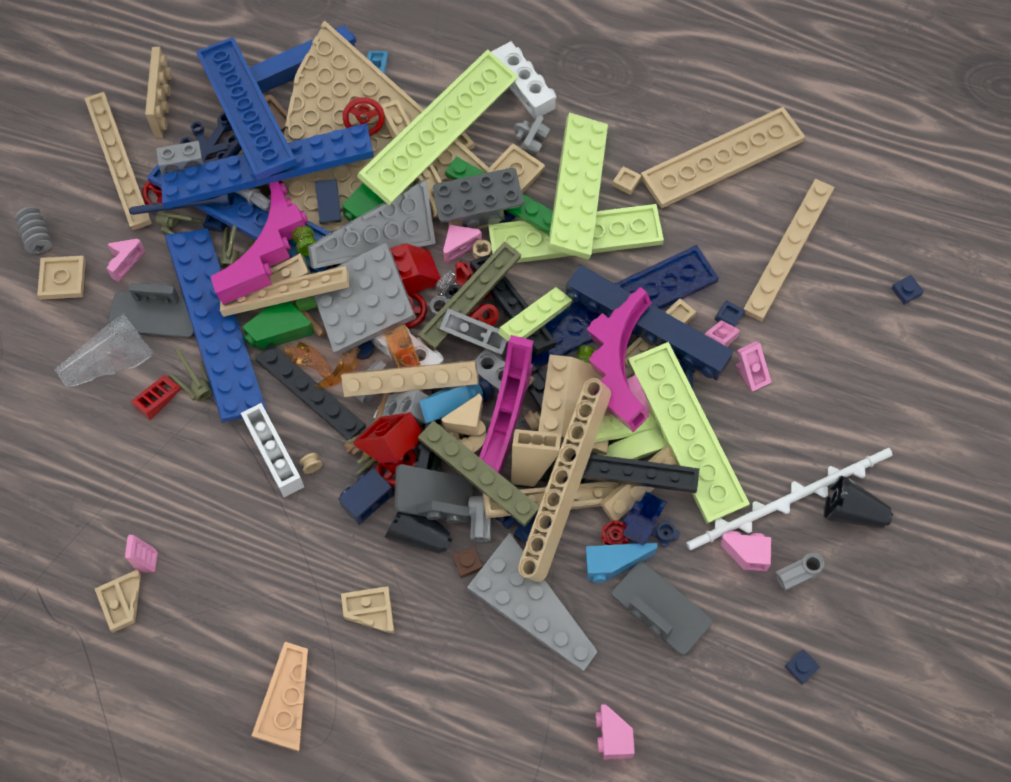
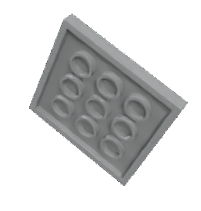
(370, 304)

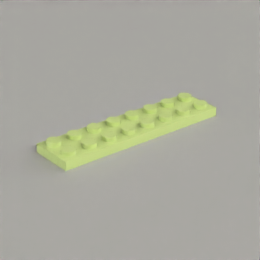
(578, 186)
(613, 231)
(688, 431)

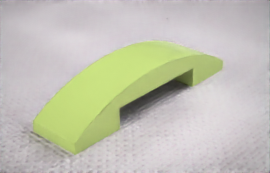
(638, 445)

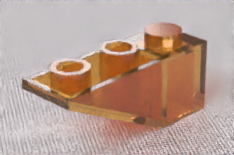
(401, 347)

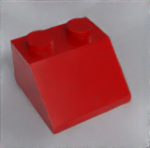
(415, 267)
(390, 437)

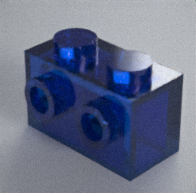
(643, 517)

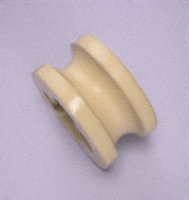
(481, 244)
(310, 463)

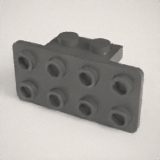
(478, 198)
(153, 310)
(432, 494)
(661, 608)

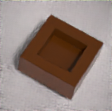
(467, 562)

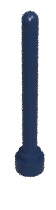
(223, 200)

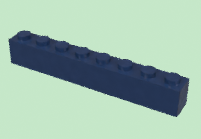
(653, 325)

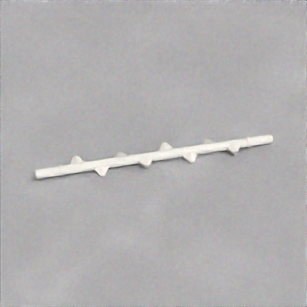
(783, 504)

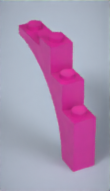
(271, 247)
(609, 359)
(509, 403)

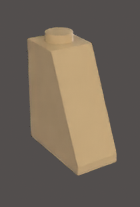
(532, 455)

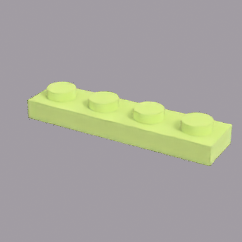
(536, 315)
(613, 429)

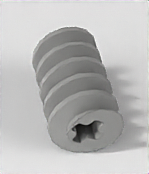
(33, 230)

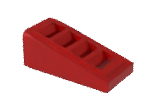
(145, 396)

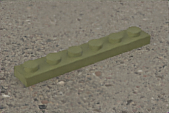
(472, 292)
(479, 473)

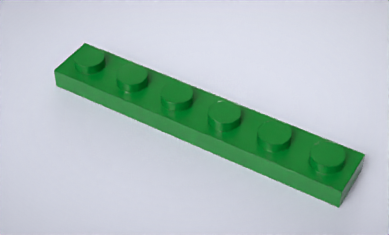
(530, 211)

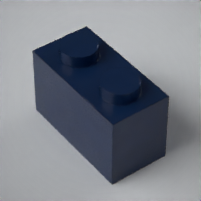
(365, 496)

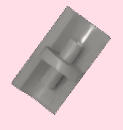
(536, 129)

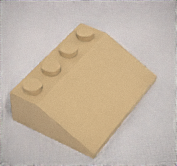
(561, 394)

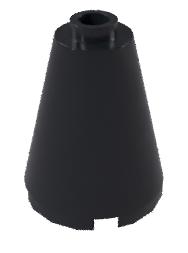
(856, 505)
(419, 532)

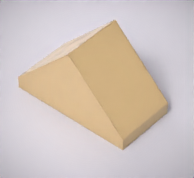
(465, 418)

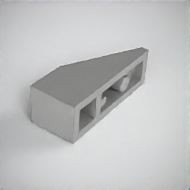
(474, 331)

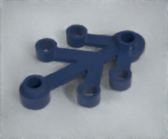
(211, 147)

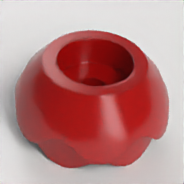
(612, 528)

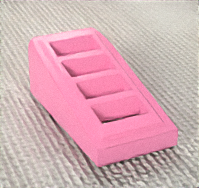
(141, 555)

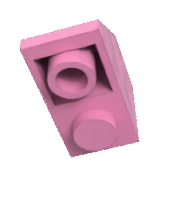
(749, 551)
(616, 737)

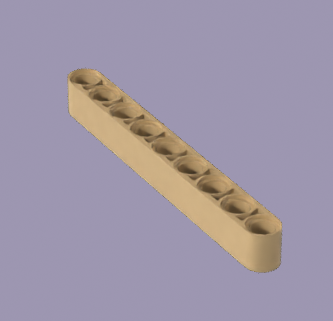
(565, 491)

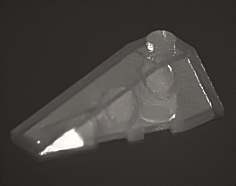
(109, 351)

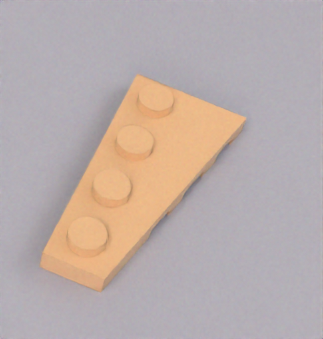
(283, 704)

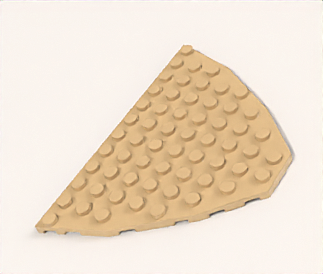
(323, 86)

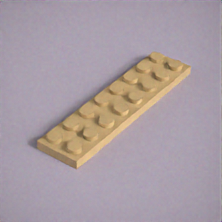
(722, 157)

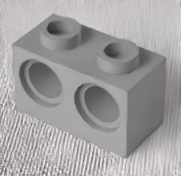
(179, 157)
(493, 374)
(404, 403)

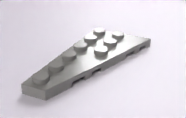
(400, 223)
(531, 605)

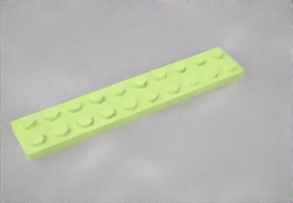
(437, 127)

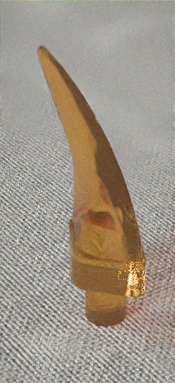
(308, 356)
(345, 365)

